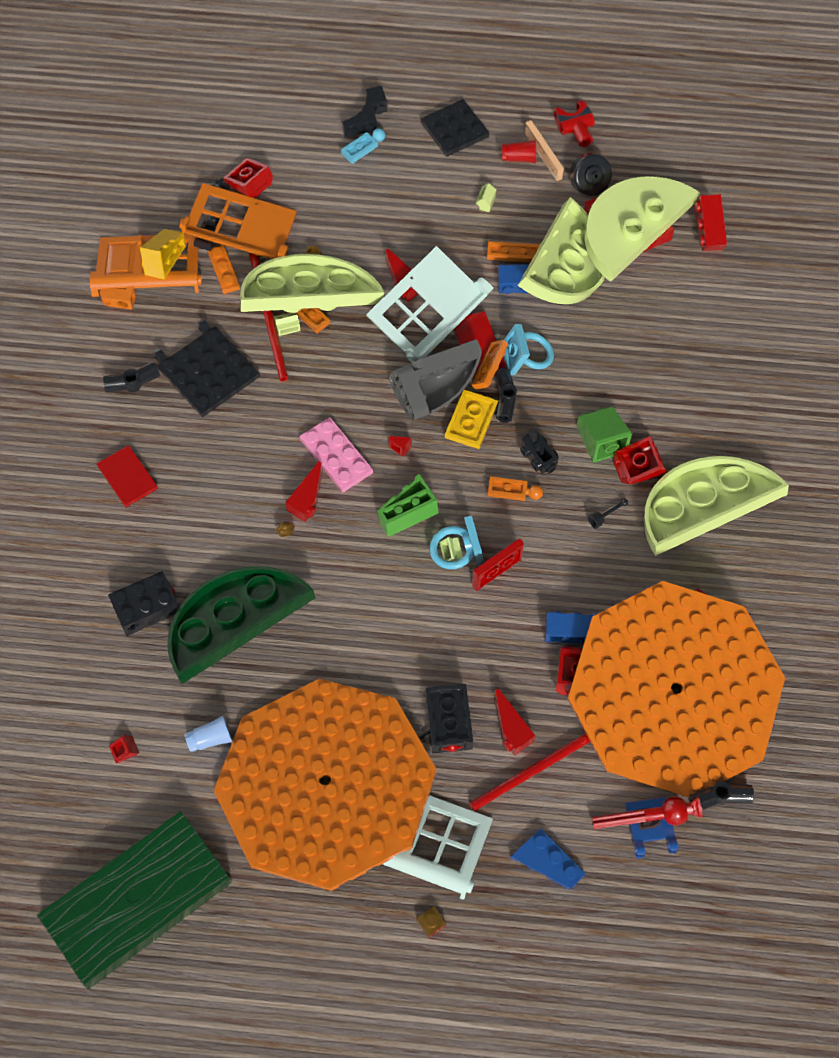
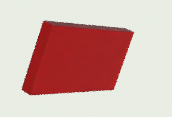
(477, 327)

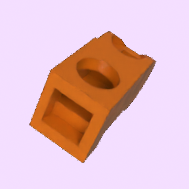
(119, 297)

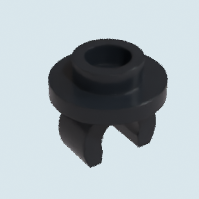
(219, 183)

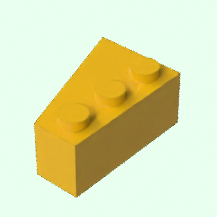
(162, 253)

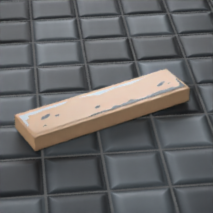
(544, 151)

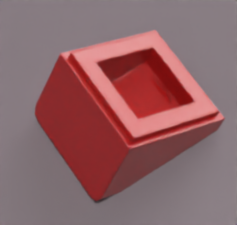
(400, 444)
(123, 748)

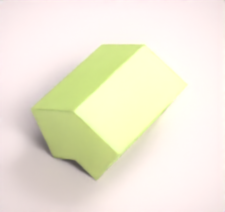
(486, 197)
(287, 323)
(451, 549)

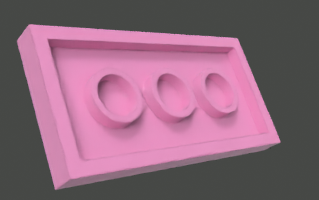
(337, 454)

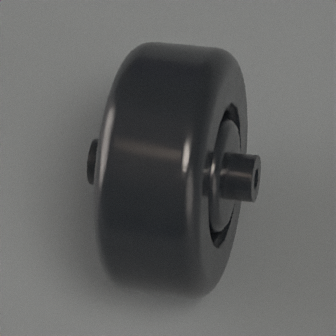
(590, 174)

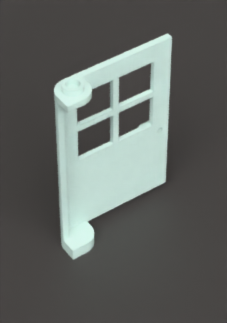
(444, 289)
(437, 873)

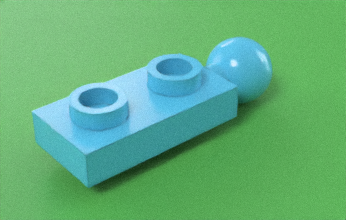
(363, 145)

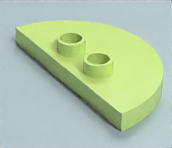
(632, 218)
(562, 267)
(308, 282)
(705, 496)

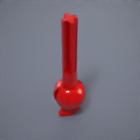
(673, 810)

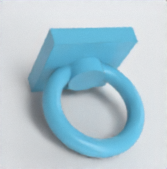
(518, 352)
(471, 544)

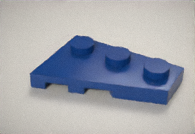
(546, 857)

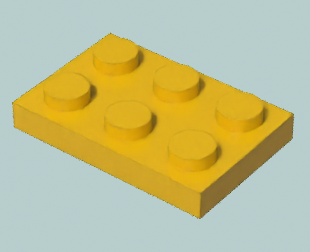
(471, 419)

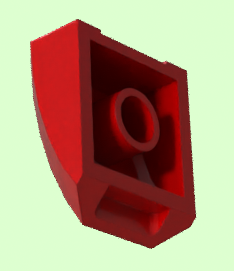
(250, 178)
(639, 462)
(567, 666)

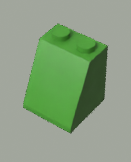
(603, 433)

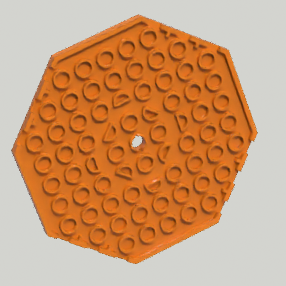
(664, 737)
(336, 829)

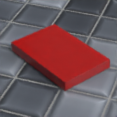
(127, 476)
(497, 564)

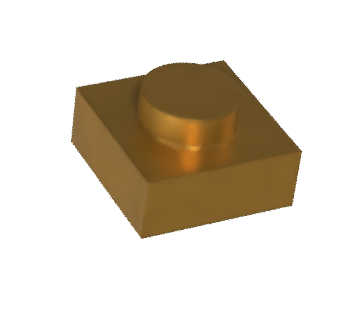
(431, 921)

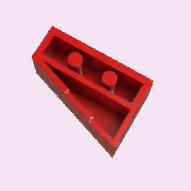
(710, 222)

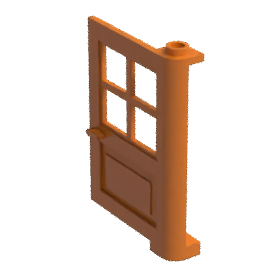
(262, 230)
(121, 266)

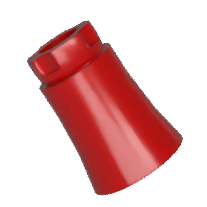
(519, 152)

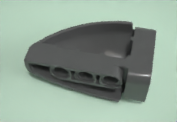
(435, 379)

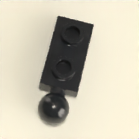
(210, 225)

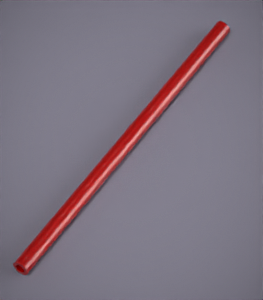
(272, 332)
(529, 772)

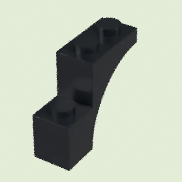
(365, 120)

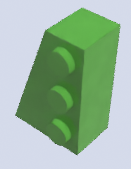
(408, 507)

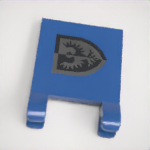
(651, 830)

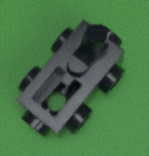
(538, 450)

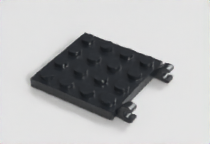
(207, 370)

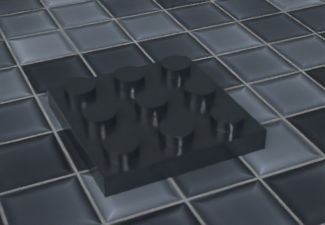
(455, 127)

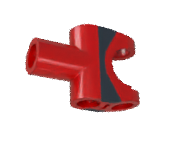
(576, 123)

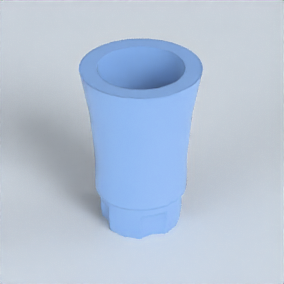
(209, 735)

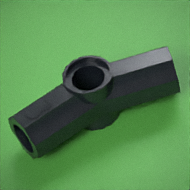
(122, 381)
(505, 387)
(733, 794)

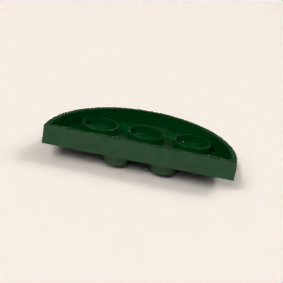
(231, 613)

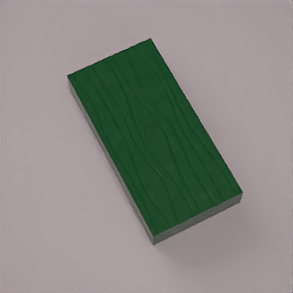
(134, 900)

